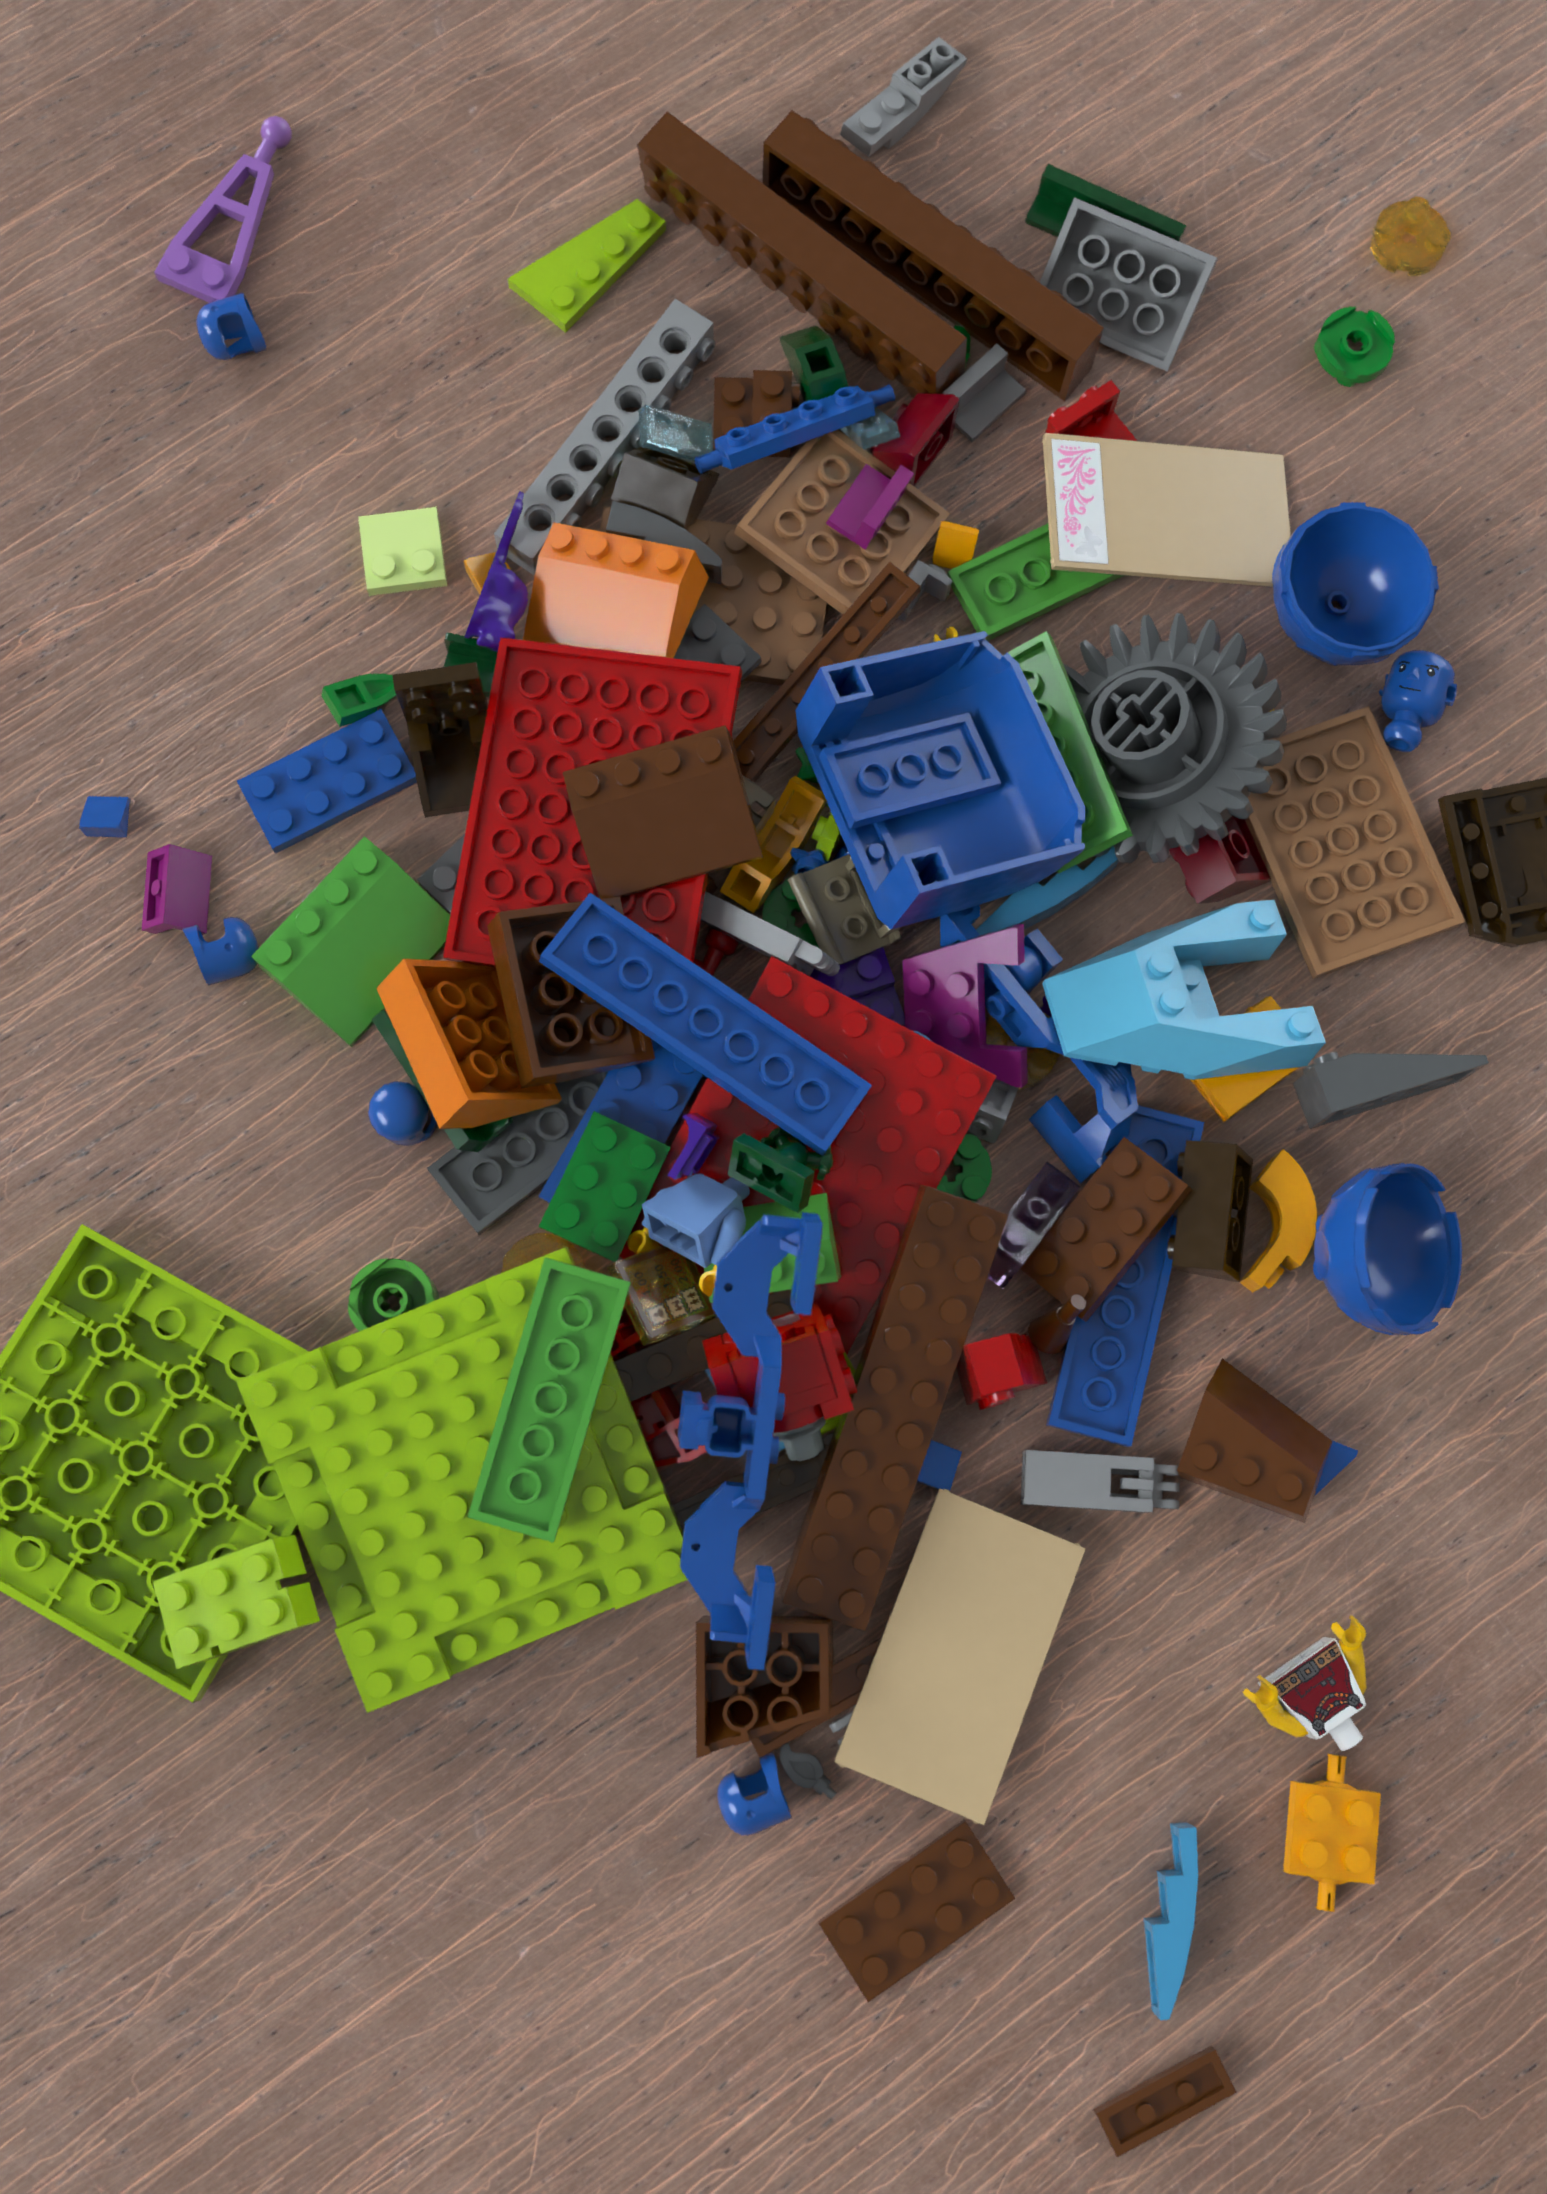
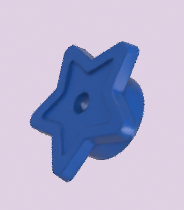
(807, 860)

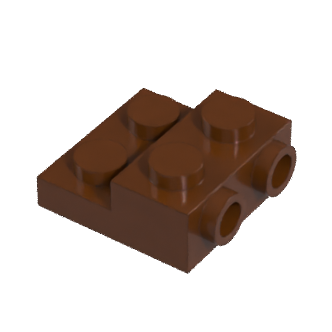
(750, 400)

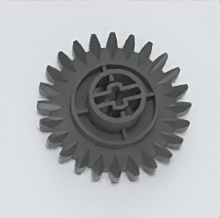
(1180, 732)

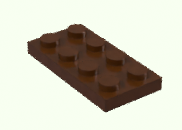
(1106, 1227)
(916, 1910)

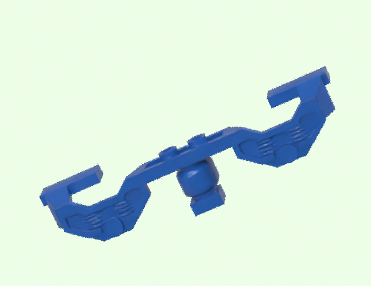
(1009, 1003)
(731, 1427)

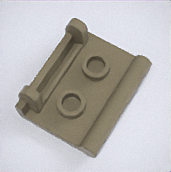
(840, 911)

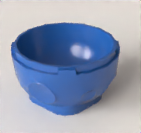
(1366, 565)

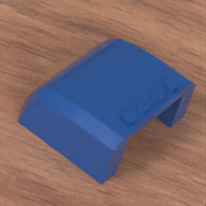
(967, 848)

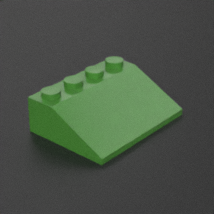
(352, 938)

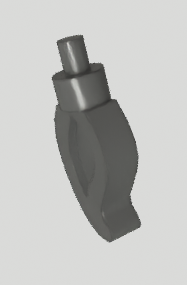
(805, 1770)

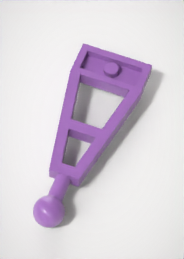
(204, 275)

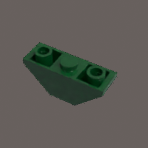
(814, 363)

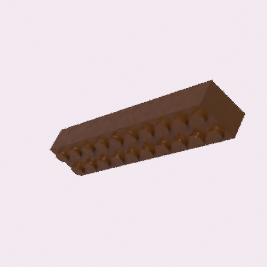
(931, 255)
(800, 259)
(896, 1407)

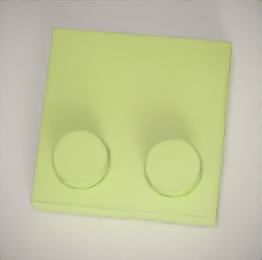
(402, 551)

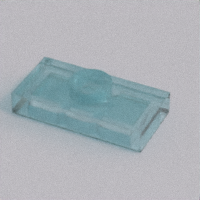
(872, 430)
(674, 433)

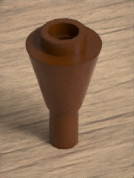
(1053, 1329)

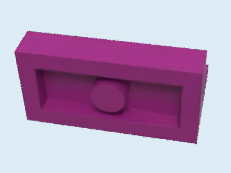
(868, 504)
(176, 889)

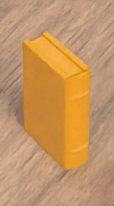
(1234, 1092)

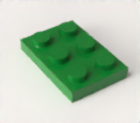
(604, 1187)

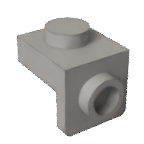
(932, 580)

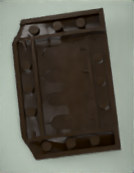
(1500, 860)

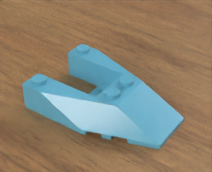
(1156, 1010)

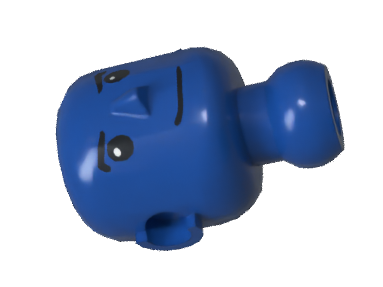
(1415, 696)

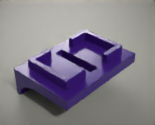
(698, 1146)

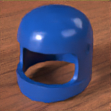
(229, 320)
(226, 956)
(400, 1114)
(760, 1813)

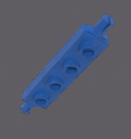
(794, 427)

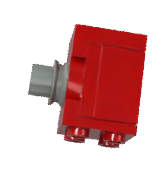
(812, 1378)

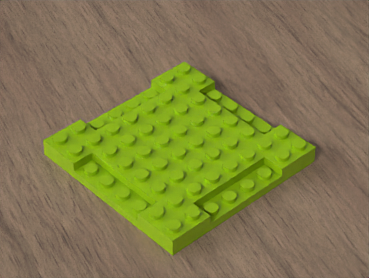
(129, 1450)
(381, 1469)

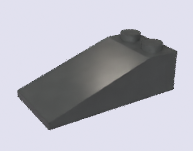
(1364, 1081)

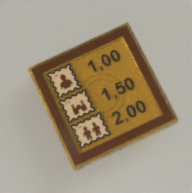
(662, 1293)

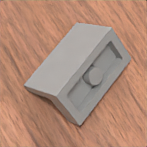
(984, 393)

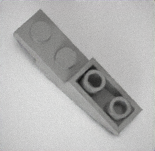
(906, 100)

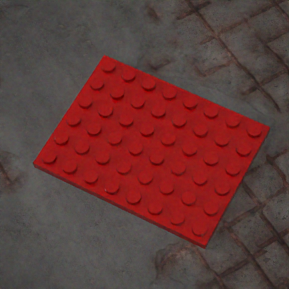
(551, 715)
(886, 1150)

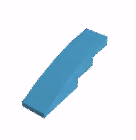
(1041, 902)
(1171, 1934)

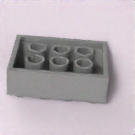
(1129, 281)

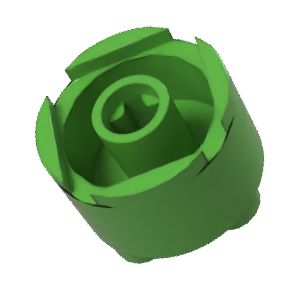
(381, 1280)

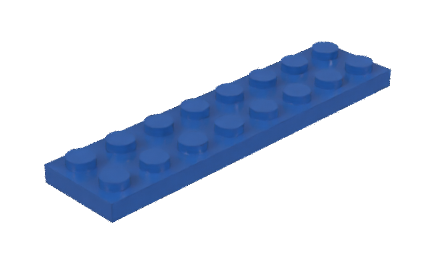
(705, 1023)
(1112, 1352)

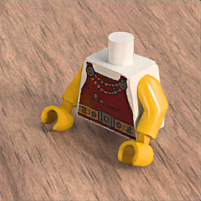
(1318, 1689)

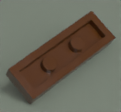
(1164, 2101)

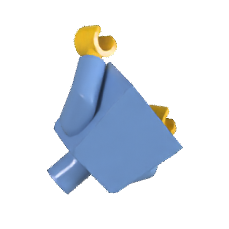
(695, 1220)

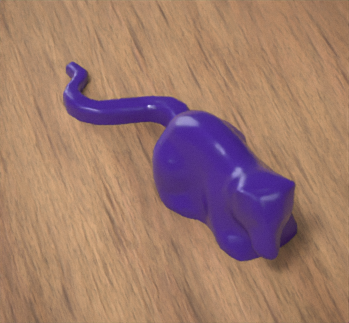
(502, 596)

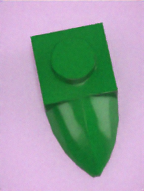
(358, 696)

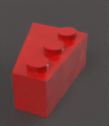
(998, 1368)

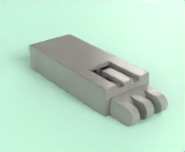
(765, 937)
(1085, 1481)

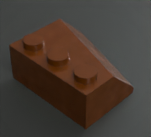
(1254, 1447)
(749, 1703)

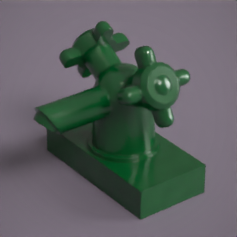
(778, 1171)

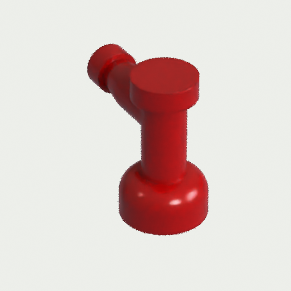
(719, 945)

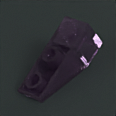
(1030, 1221)

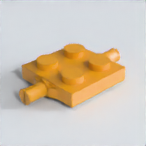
(1332, 1832)

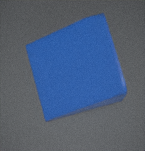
(105, 816)
(939, 1466)

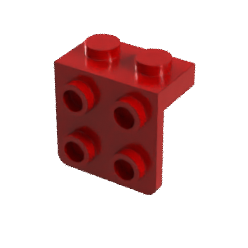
(1091, 415)

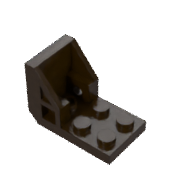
(445, 733)

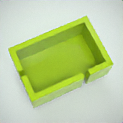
(235, 1601)

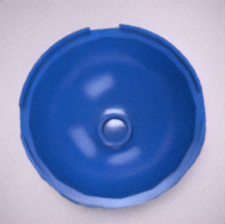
(1390, 1249)

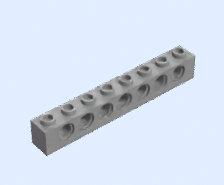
(676, 329)

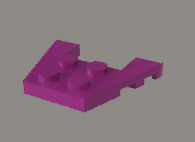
(948, 1000)

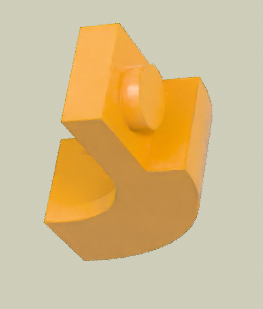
(786, 829)
(1293, 1218)

